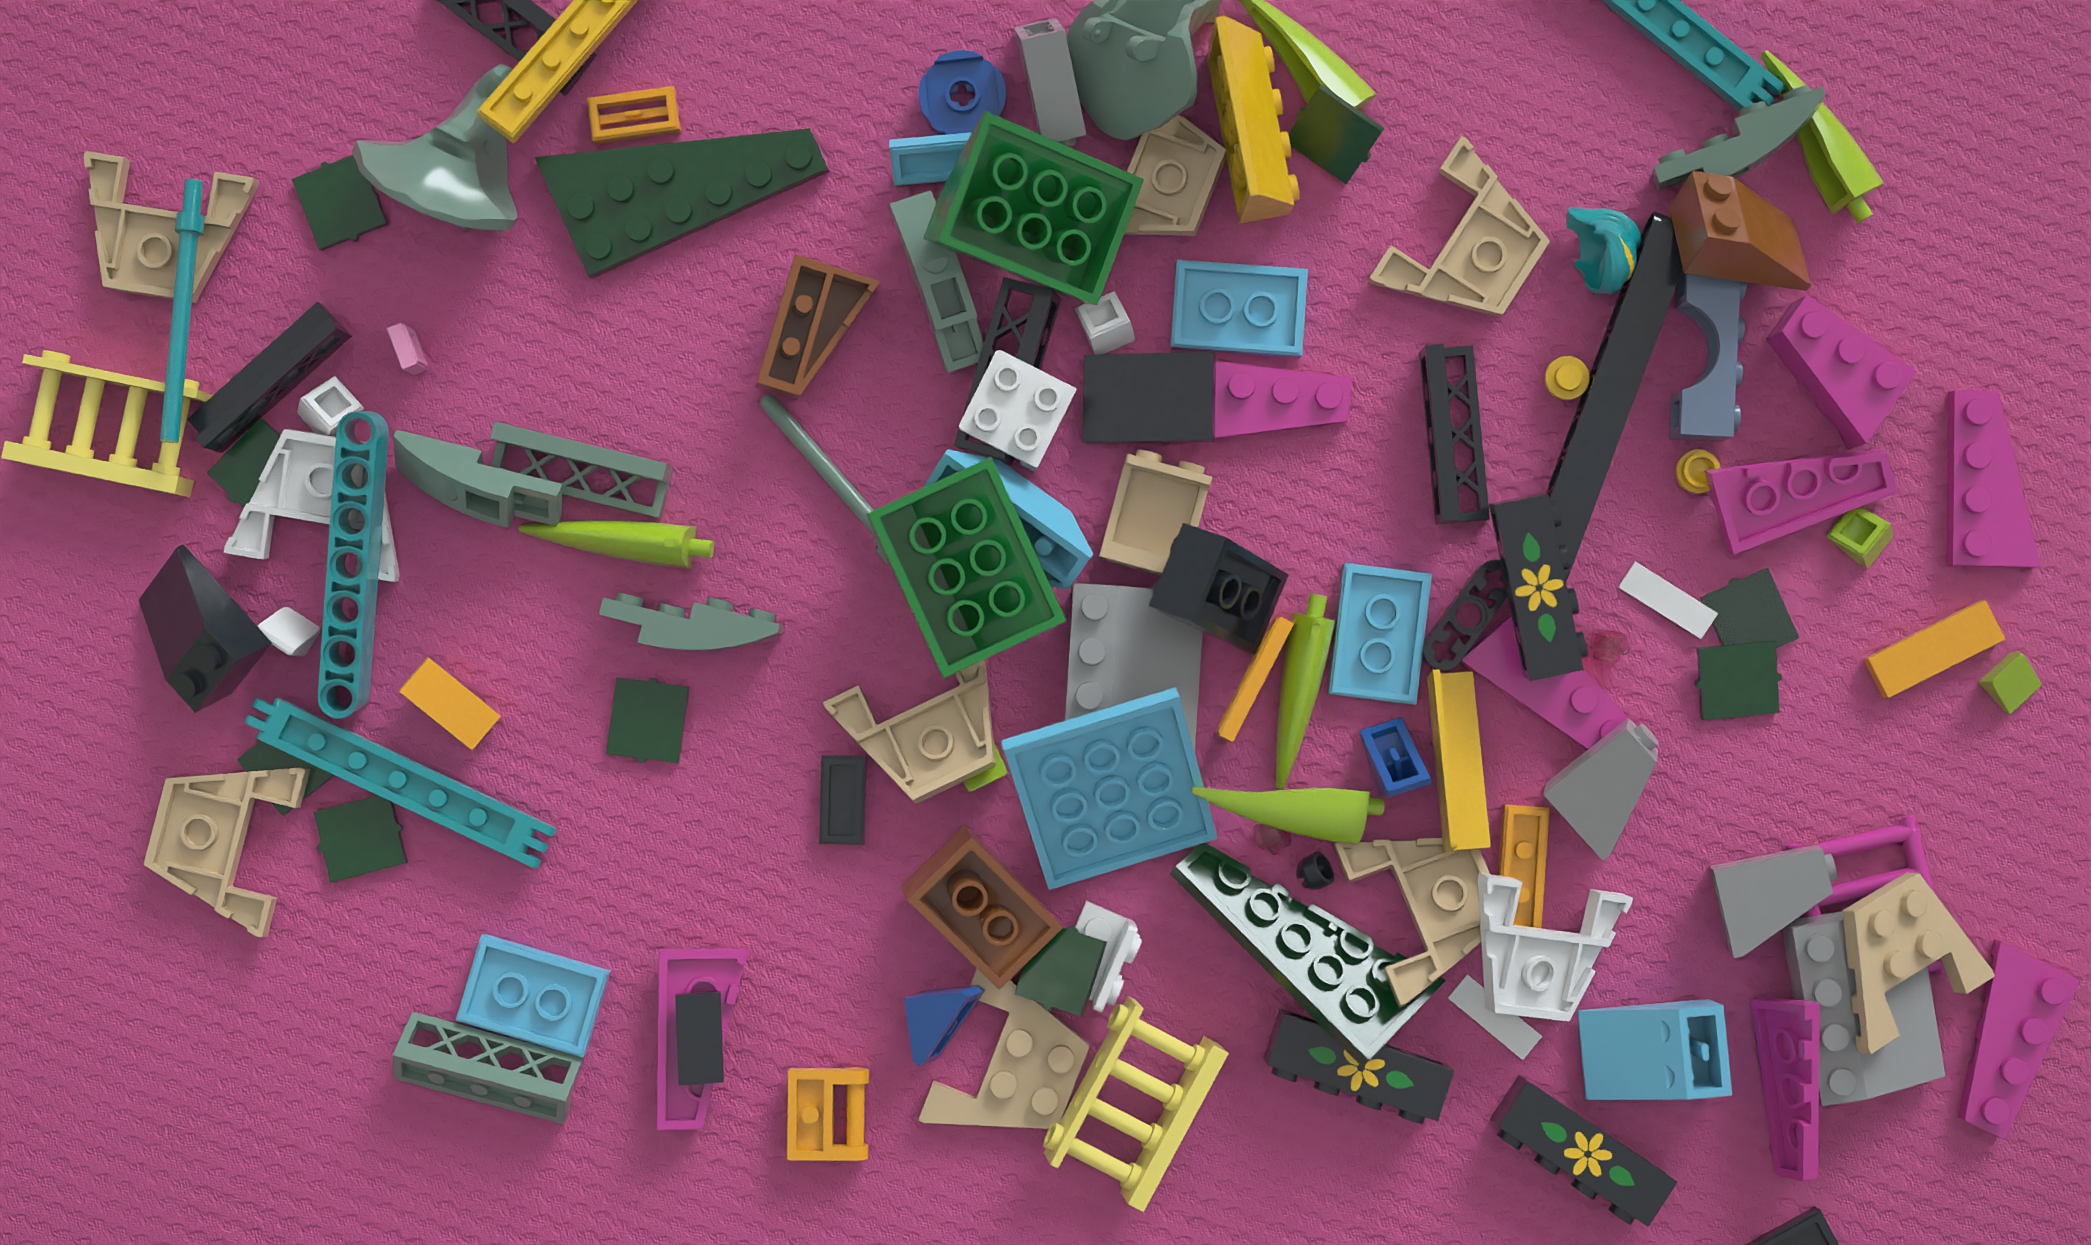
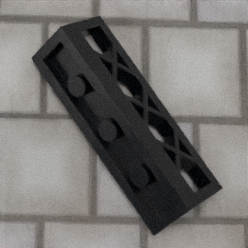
(530, 17)
(1031, 350)
(268, 378)
(1440, 432)

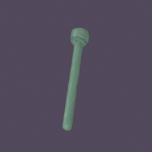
(820, 462)

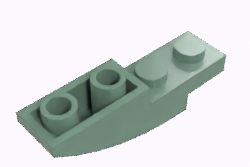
(1757, 134)
(940, 284)
(462, 482)
(708, 628)

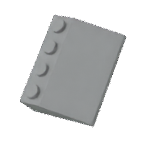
(1128, 652)
(1821, 974)

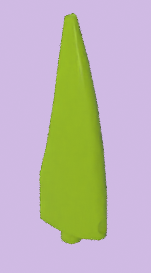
(1307, 57)
(1831, 153)
(627, 540)
(1300, 681)
(1309, 812)

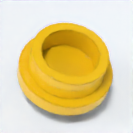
(1566, 378)
(1691, 468)

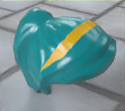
(1606, 247)

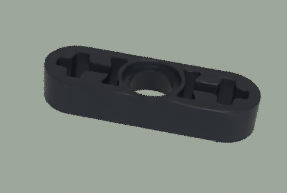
(1439, 635)

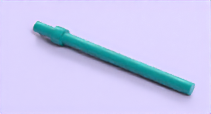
(189, 227)

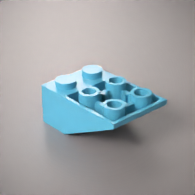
(1655, 1051)

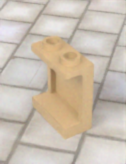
(1150, 510)

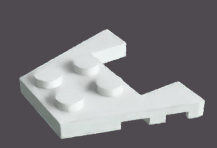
(299, 486)
(1539, 968)

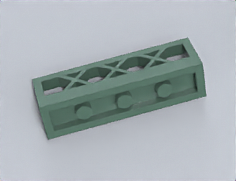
(587, 454)
(481, 1081)

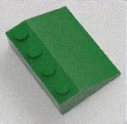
(1035, 209)
(966, 567)

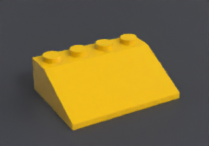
(1249, 122)

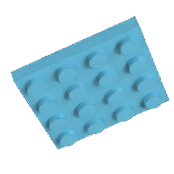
(1110, 788)

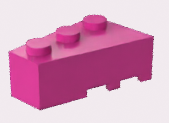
(1840, 367)

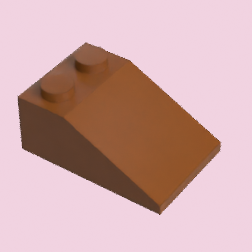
(1735, 234)
(980, 907)

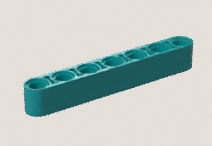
(340, 582)

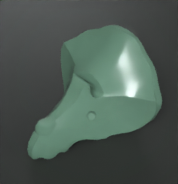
(1136, 61)
(453, 169)

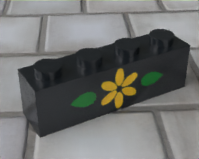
(1537, 586)
(1390, 1077)
(1583, 1151)

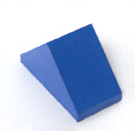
(1394, 758)
(936, 1017)

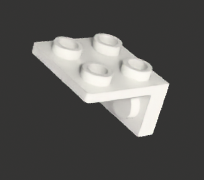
(1017, 409)
(1121, 946)

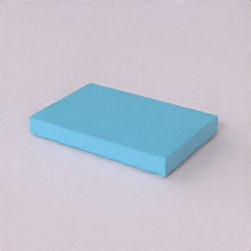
(1239, 308)
(1379, 633)
(533, 995)

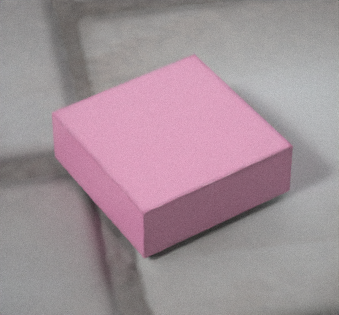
(408, 349)

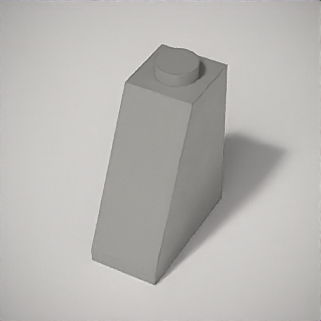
(1051, 80)
(1605, 784)
(1769, 893)

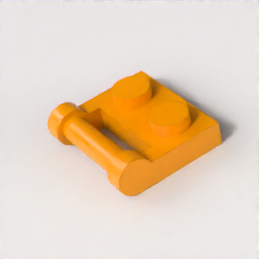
(812, 1114)

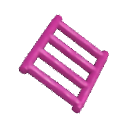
(1904, 832)

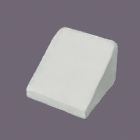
(1105, 324)
(326, 406)
(290, 631)

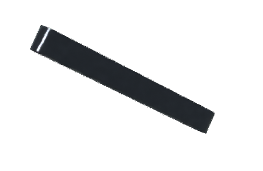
(1614, 381)

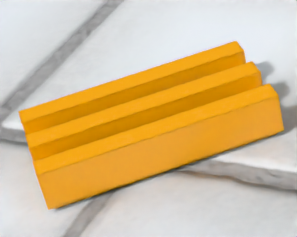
(638, 131)

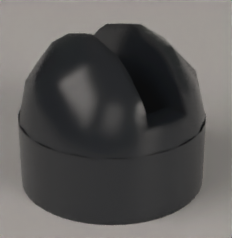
(1315, 871)

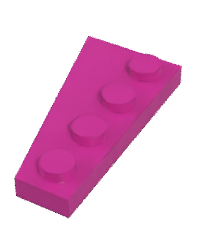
(1276, 399)
(1984, 491)
(1785, 496)
(1566, 701)
(688, 972)
(2013, 1036)
(1790, 1079)

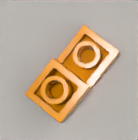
(449, 703)

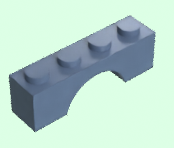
(1708, 406)

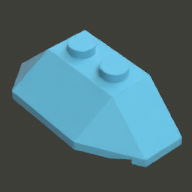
(1047, 523)

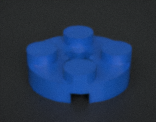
(941, 81)

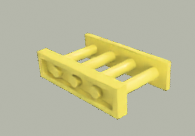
(78, 457)
(1158, 1140)

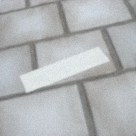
(1668, 600)
(1506, 1028)

